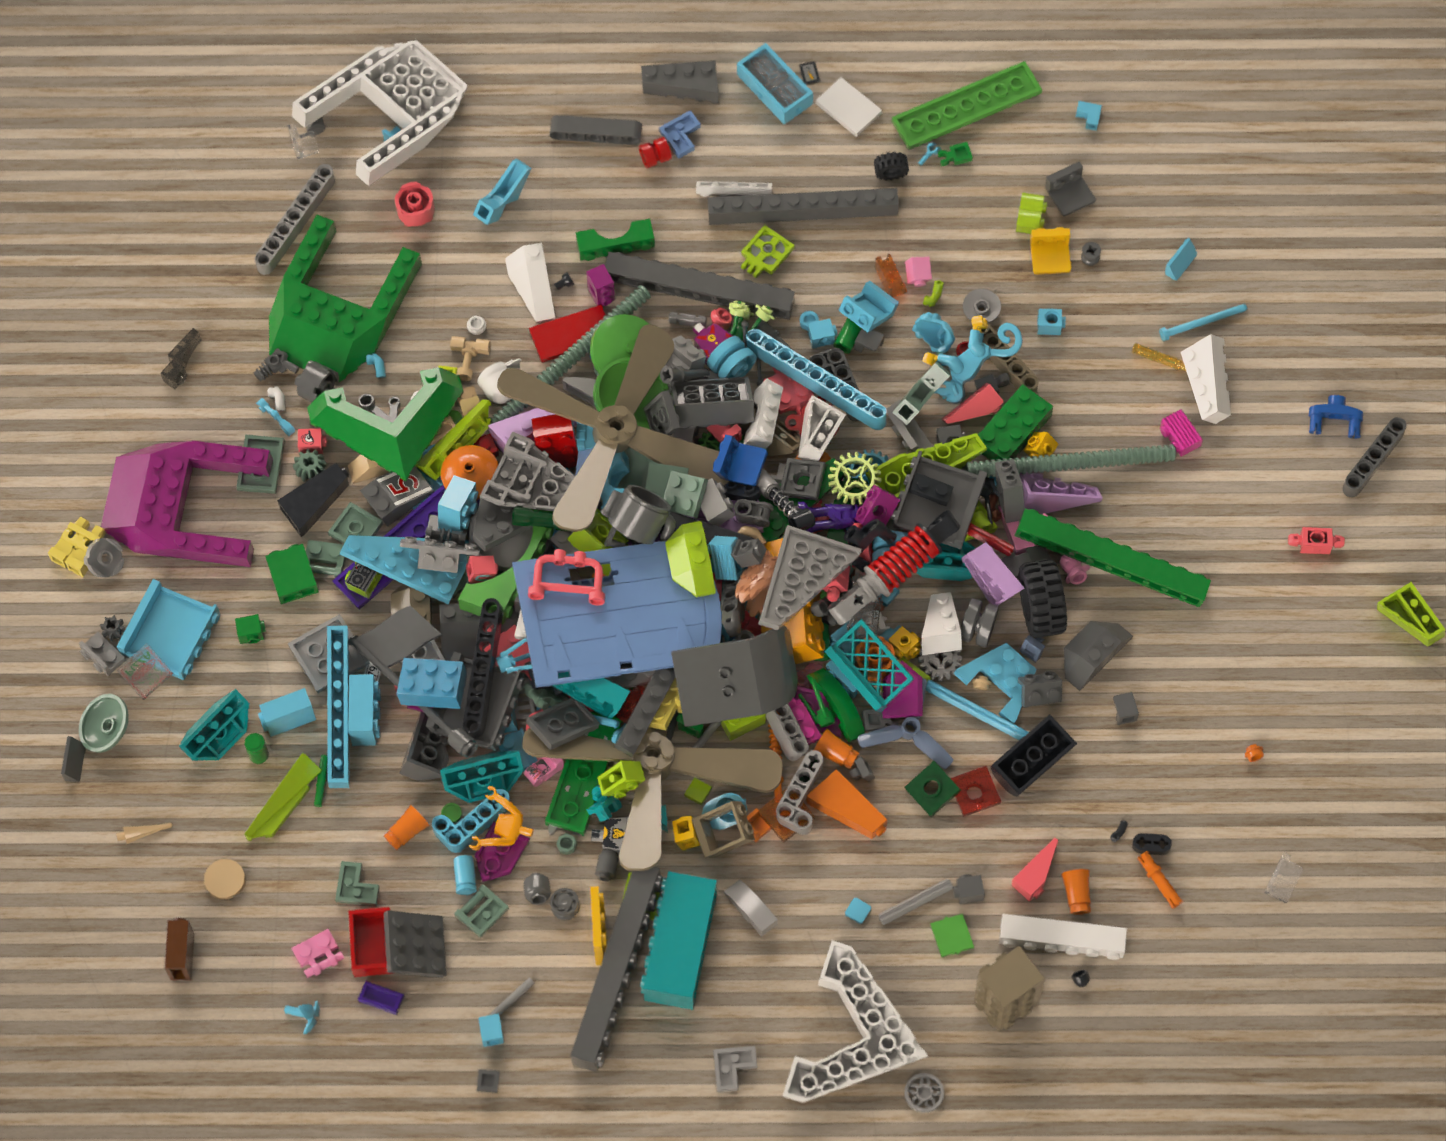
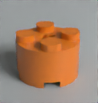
(873, 663)

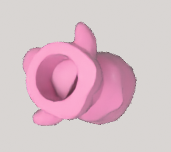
(1076, 572)

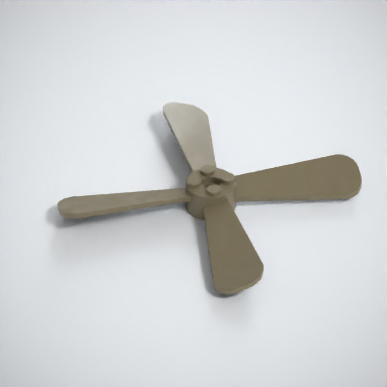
(613, 427)
(641, 846)

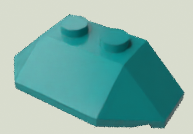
(948, 564)
(217, 729)
(473, 776)

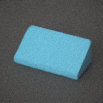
(1181, 260)

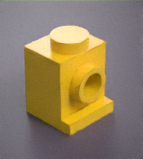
(685, 833)

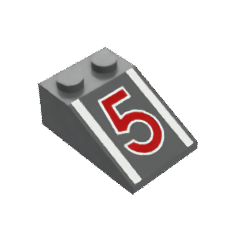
(395, 497)

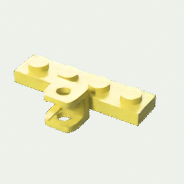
(667, 708)

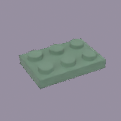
(262, 483)

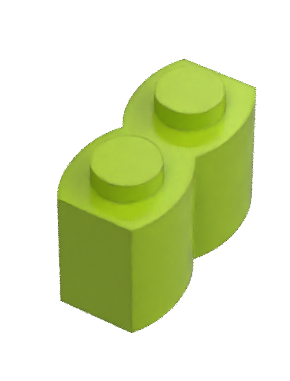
(1030, 213)

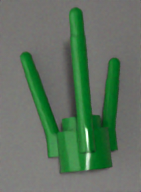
(825, 716)

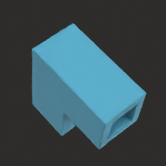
(1090, 112)

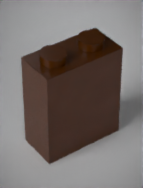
(179, 950)

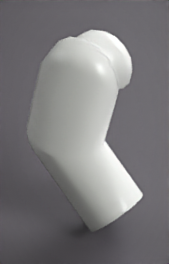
(279, 398)

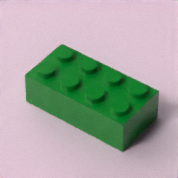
(1015, 424)

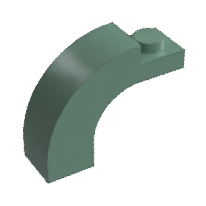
(920, 393)

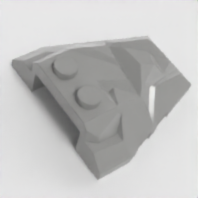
(527, 477)

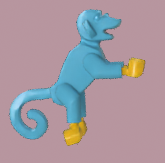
(970, 362)

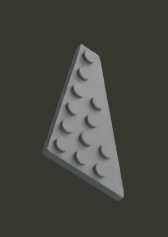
(801, 572)

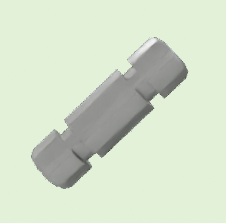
(686, 319)

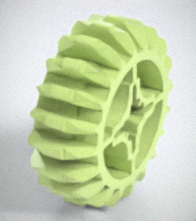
(849, 472)

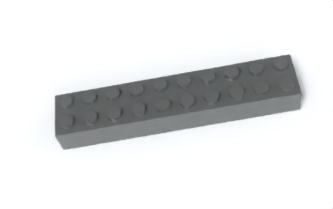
(616, 969)

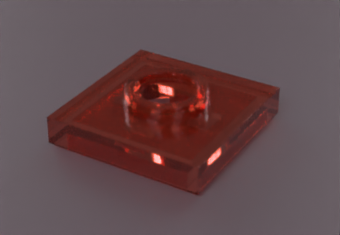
(976, 778)

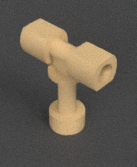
(469, 350)

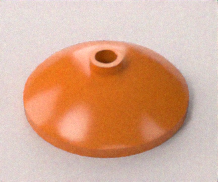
(480, 459)

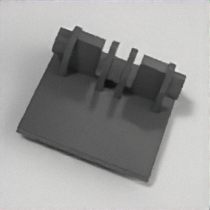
(441, 535)

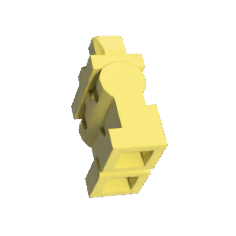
(73, 544)

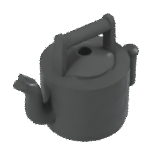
(638, 516)

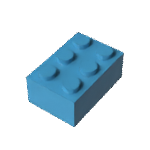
(432, 683)

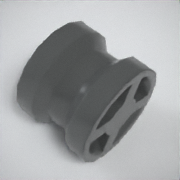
(1089, 258)

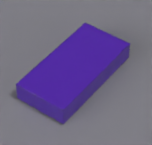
(381, 997)

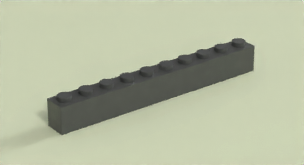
(803, 206)
(698, 285)

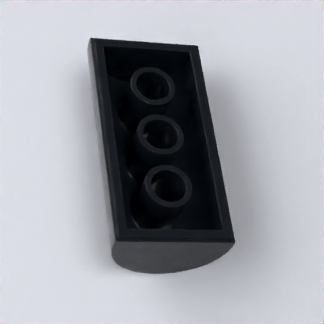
(1032, 756)

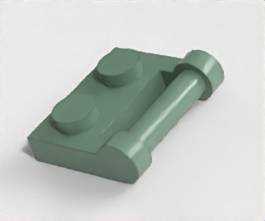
(325, 553)
(486, 915)

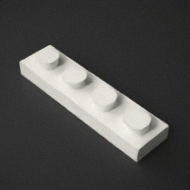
(707, 188)

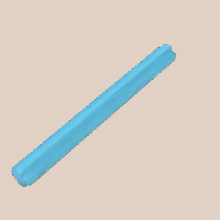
(975, 710)

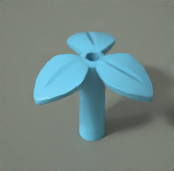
(305, 1011)

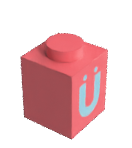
(481, 568)

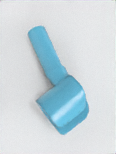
(930, 151)

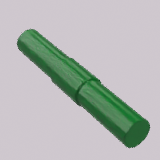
(321, 780)

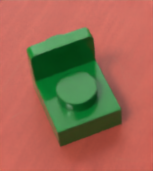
(695, 730)

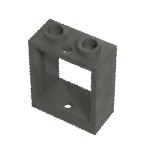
(1011, 490)

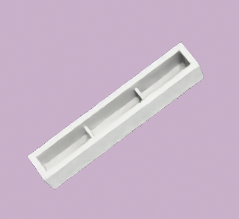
(1062, 936)

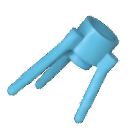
(507, 661)

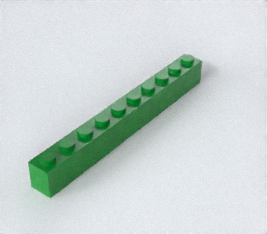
(1112, 557)

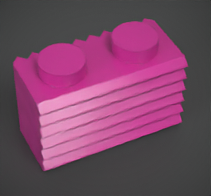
(1180, 432)

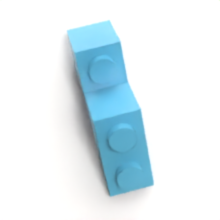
(505, 191)
(833, 669)

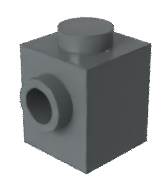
(969, 889)

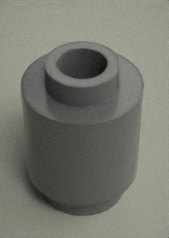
(607, 865)

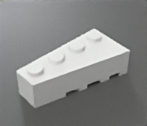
(1208, 379)

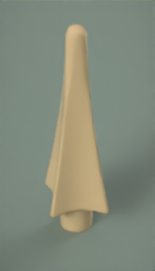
(136, 832)

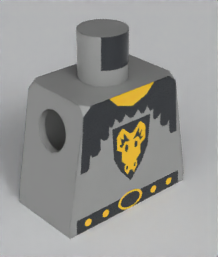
(612, 835)

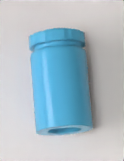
(465, 875)

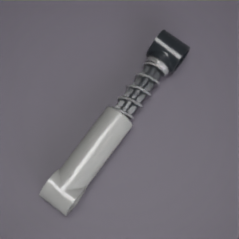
(797, 517)

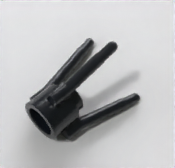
(988, 487)

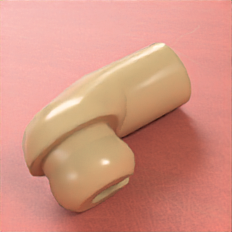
(752, 532)

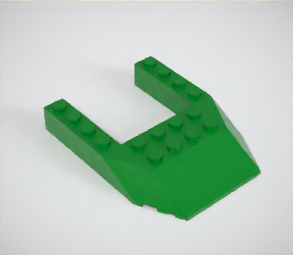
(326, 327)

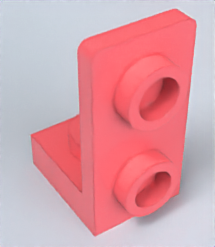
(719, 432)

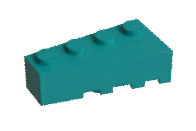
(596, 694)

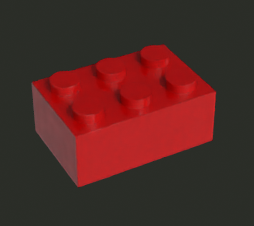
(557, 438)
(368, 942)

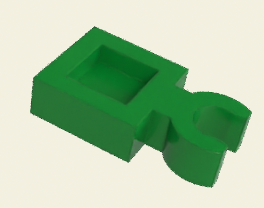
(957, 153)

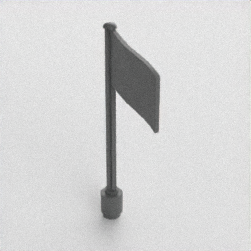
(399, 639)

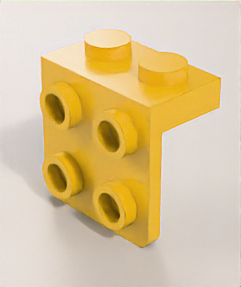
(1050, 250)

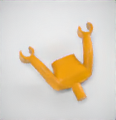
(507, 825)

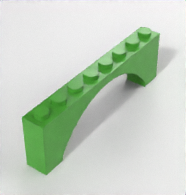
(503, 587)

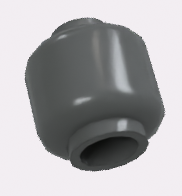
(537, 888)

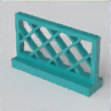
(857, 678)

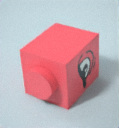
(312, 440)

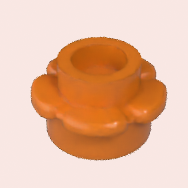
(1254, 753)

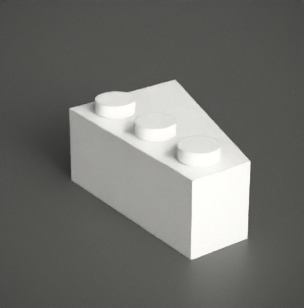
(818, 428)
(941, 626)

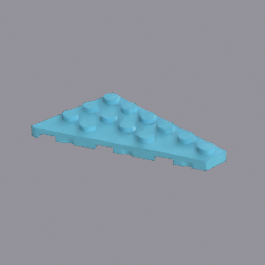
(401, 564)

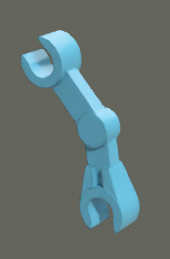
(286, 426)

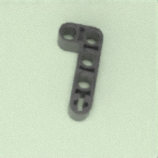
(836, 368)

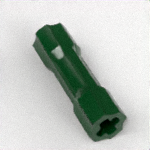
(529, 517)

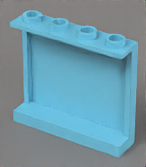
(171, 627)

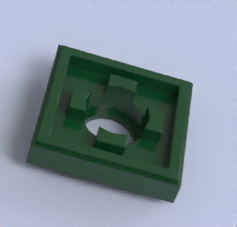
(946, 789)

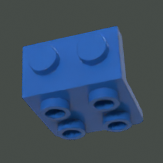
(739, 462)

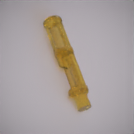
(1159, 357)

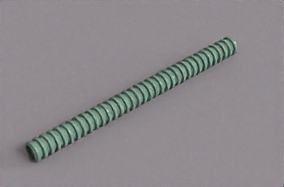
(575, 352)
(1081, 460)

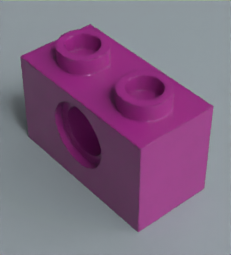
(600, 285)
(886, 505)

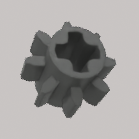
(112, 622)

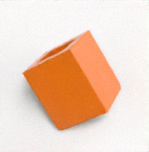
(759, 825)

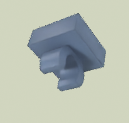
(1033, 648)

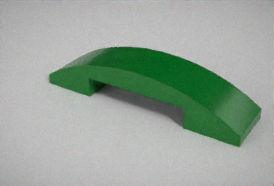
(841, 703)

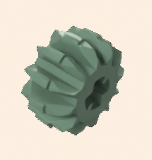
(309, 464)

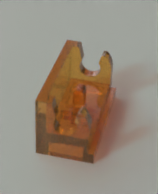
(890, 276)

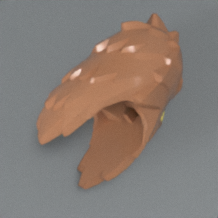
(755, 584)

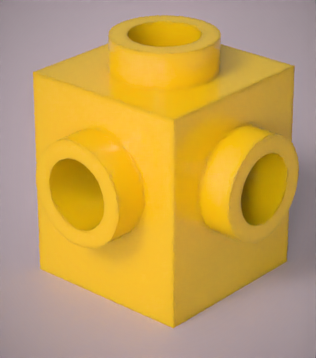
(1040, 444)
(905, 643)

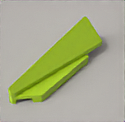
(464, 433)
(284, 799)

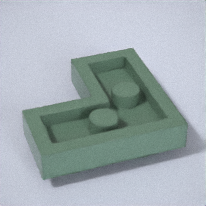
(351, 890)

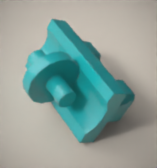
(604, 805)

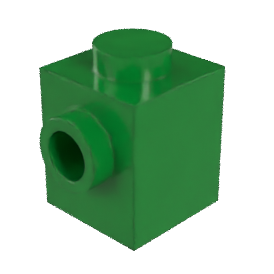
(250, 629)

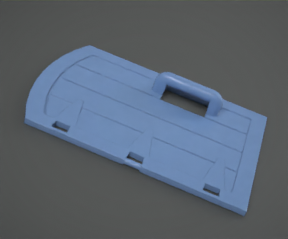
(637, 624)

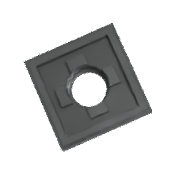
(798, 468)

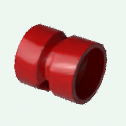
(655, 152)

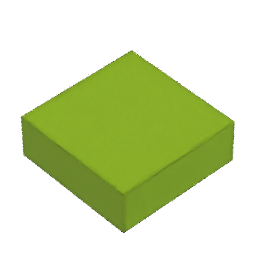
(698, 791)

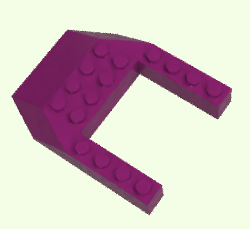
(151, 494)

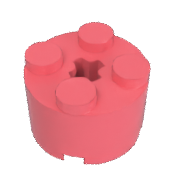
(414, 204)

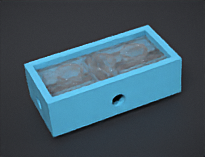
(774, 83)

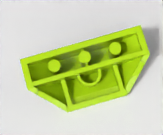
(690, 560)

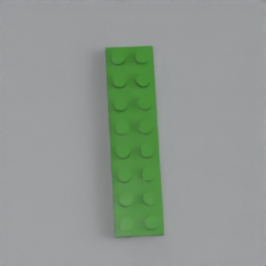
(966, 105)

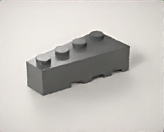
(682, 80)

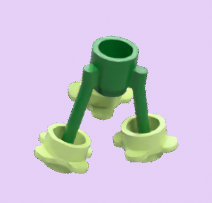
(743, 312)

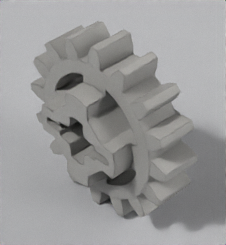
(948, 659)

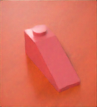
(980, 403)
(1032, 877)

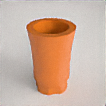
(836, 750)
(406, 828)
(1077, 890)

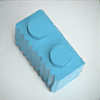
(722, 562)

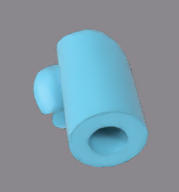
(378, 363)

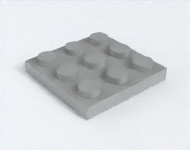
(312, 653)

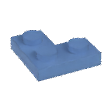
(677, 131)

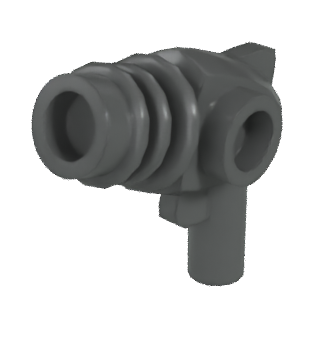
(275, 363)

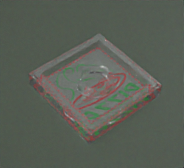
(145, 671)

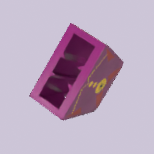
(709, 338)

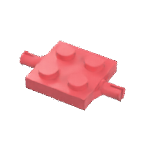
(793, 395)
(506, 641)

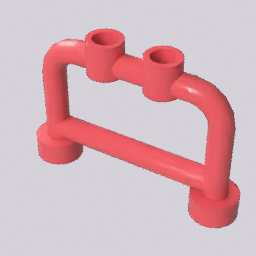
(537, 591)

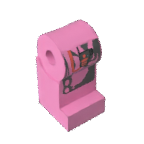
(543, 770)

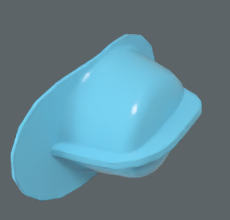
(728, 819)

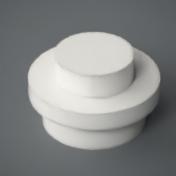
(476, 325)

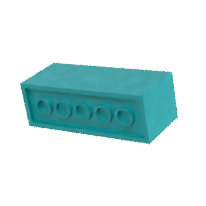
(679, 940)

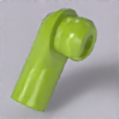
(936, 294)

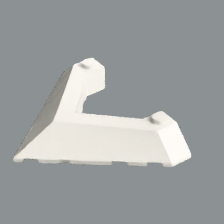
(885, 1040)

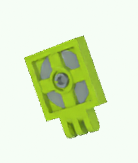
(766, 252)

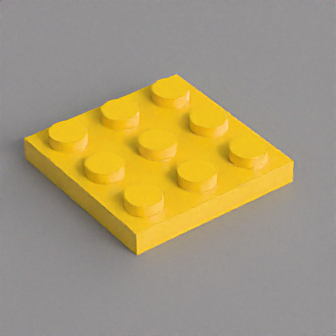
(598, 924)

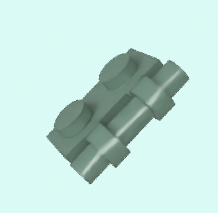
(544, 697)

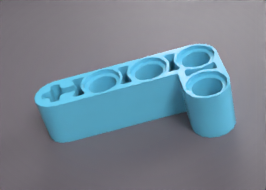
(473, 818)

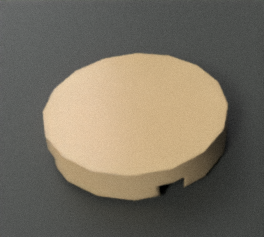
(224, 879)

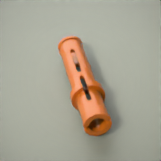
(1155, 873)

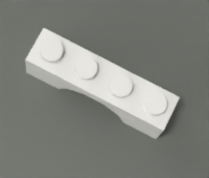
(767, 401)

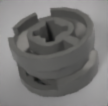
(564, 904)

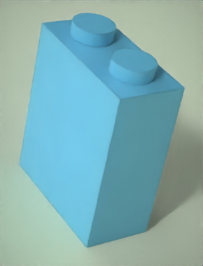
(286, 712)

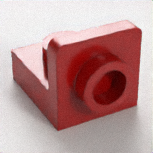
(487, 442)

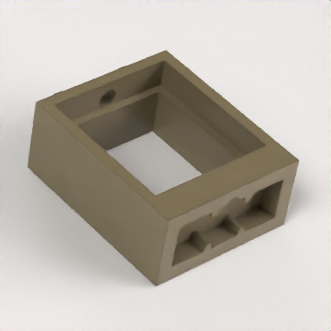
(706, 835)

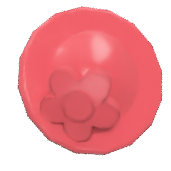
(721, 317)

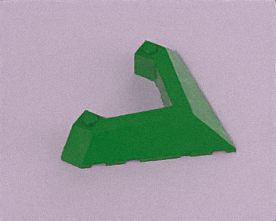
(396, 444)

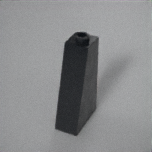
(313, 498)

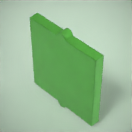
(952, 935)

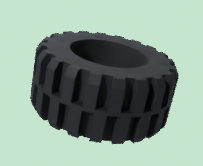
(1043, 598)

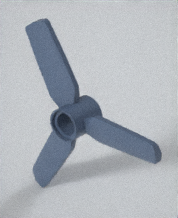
(921, 739)

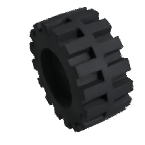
(891, 166)

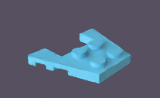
(1002, 668)

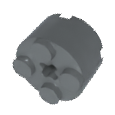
(315, 380)

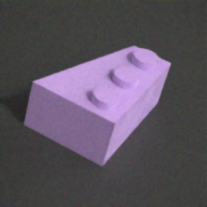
(991, 574)

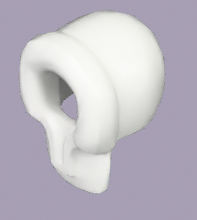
(489, 377)

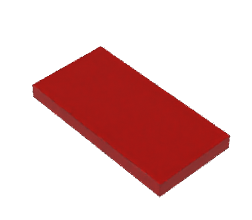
(556, 336)

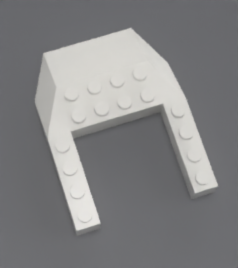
(406, 86)

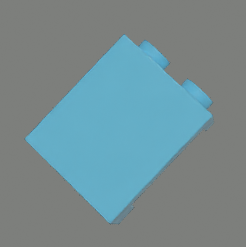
(869, 307)

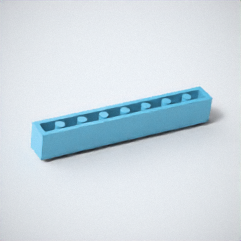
(338, 706)

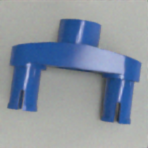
(1336, 410)

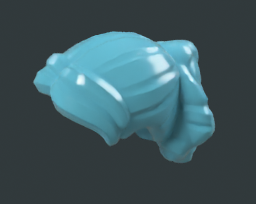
(934, 332)

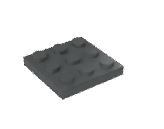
(414, 944)

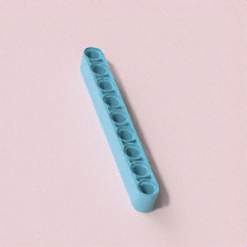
(817, 379)

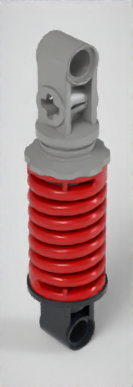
(895, 565)

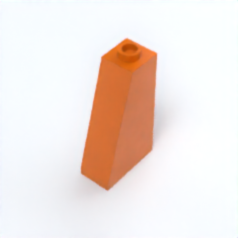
(847, 805)

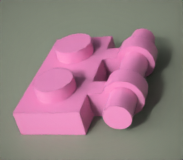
(315, 948)

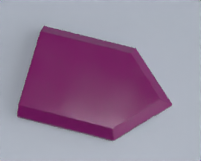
(909, 701)
(499, 860)

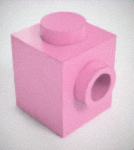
(918, 271)

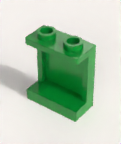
(291, 573)

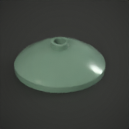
(103, 723)

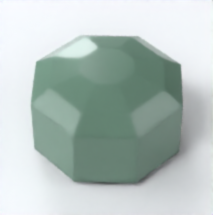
(566, 844)

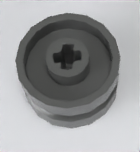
(976, 622)

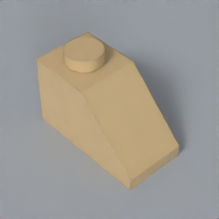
(364, 469)

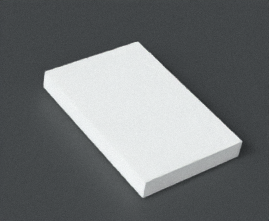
(848, 107)

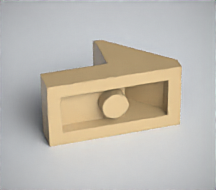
(468, 400)

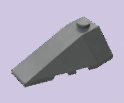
(425, 753)

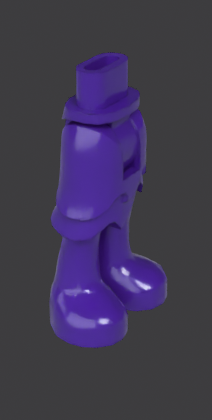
(840, 516)

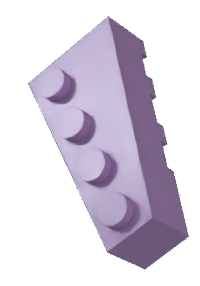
(519, 424)

